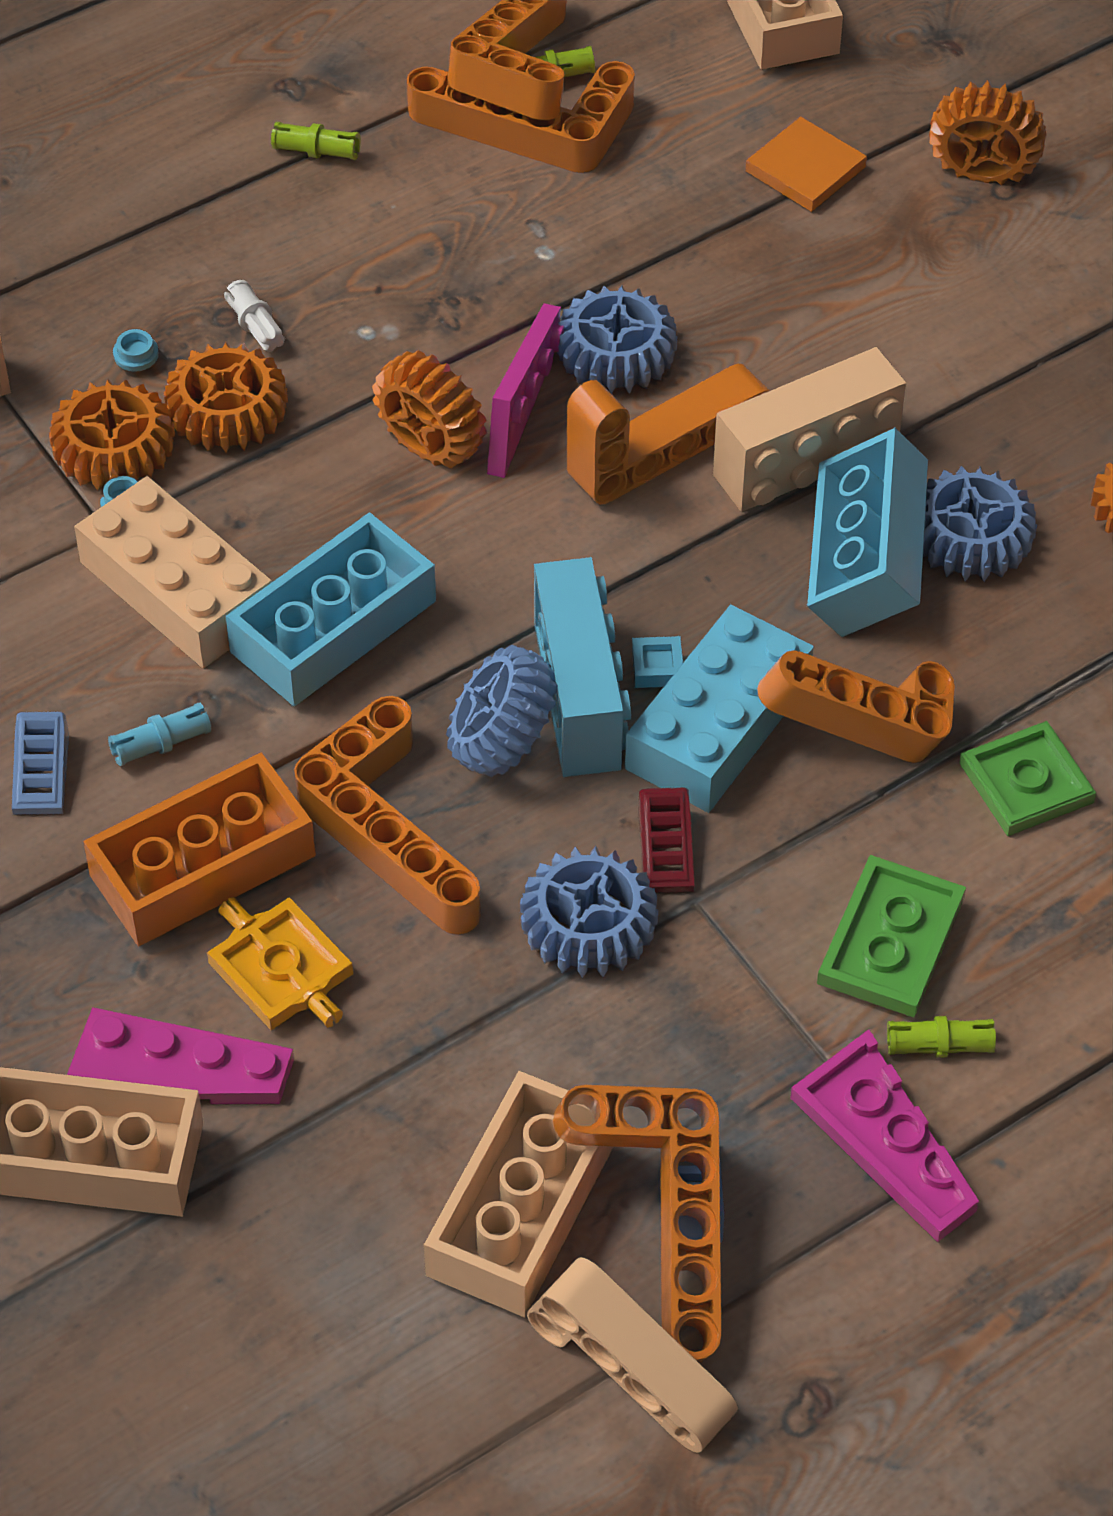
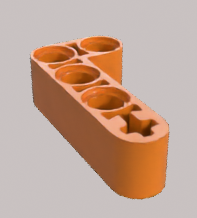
(889, 719)

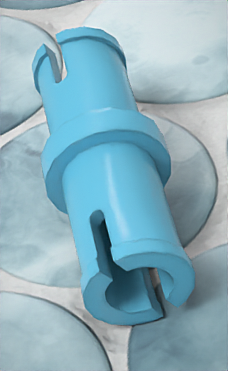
(159, 734)

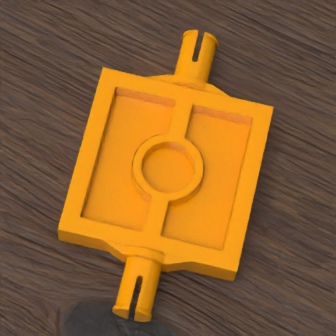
(280, 963)

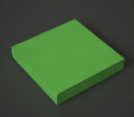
(1027, 778)

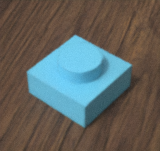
(655, 660)

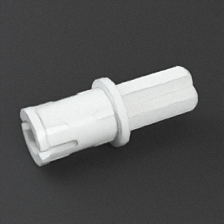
(254, 315)

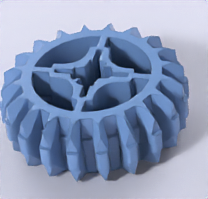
(643, 342)
(977, 523)
(501, 711)
(599, 927)

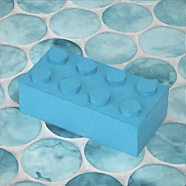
(868, 533)
(331, 608)
(575, 641)
(710, 710)

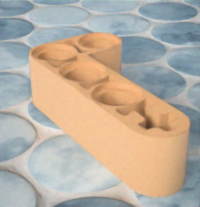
(634, 1353)

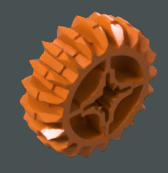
(987, 133)
(227, 408)
(429, 409)
(84, 427)

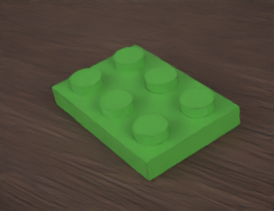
(891, 936)

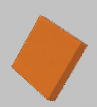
(806, 163)

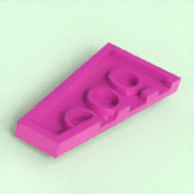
(520, 388)
(183, 1057)
(875, 1123)

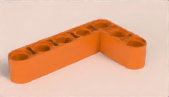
(492, 59)
(570, 141)
(617, 455)
(344, 769)
(677, 1196)

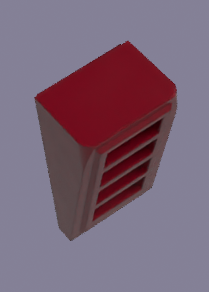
(660, 810)

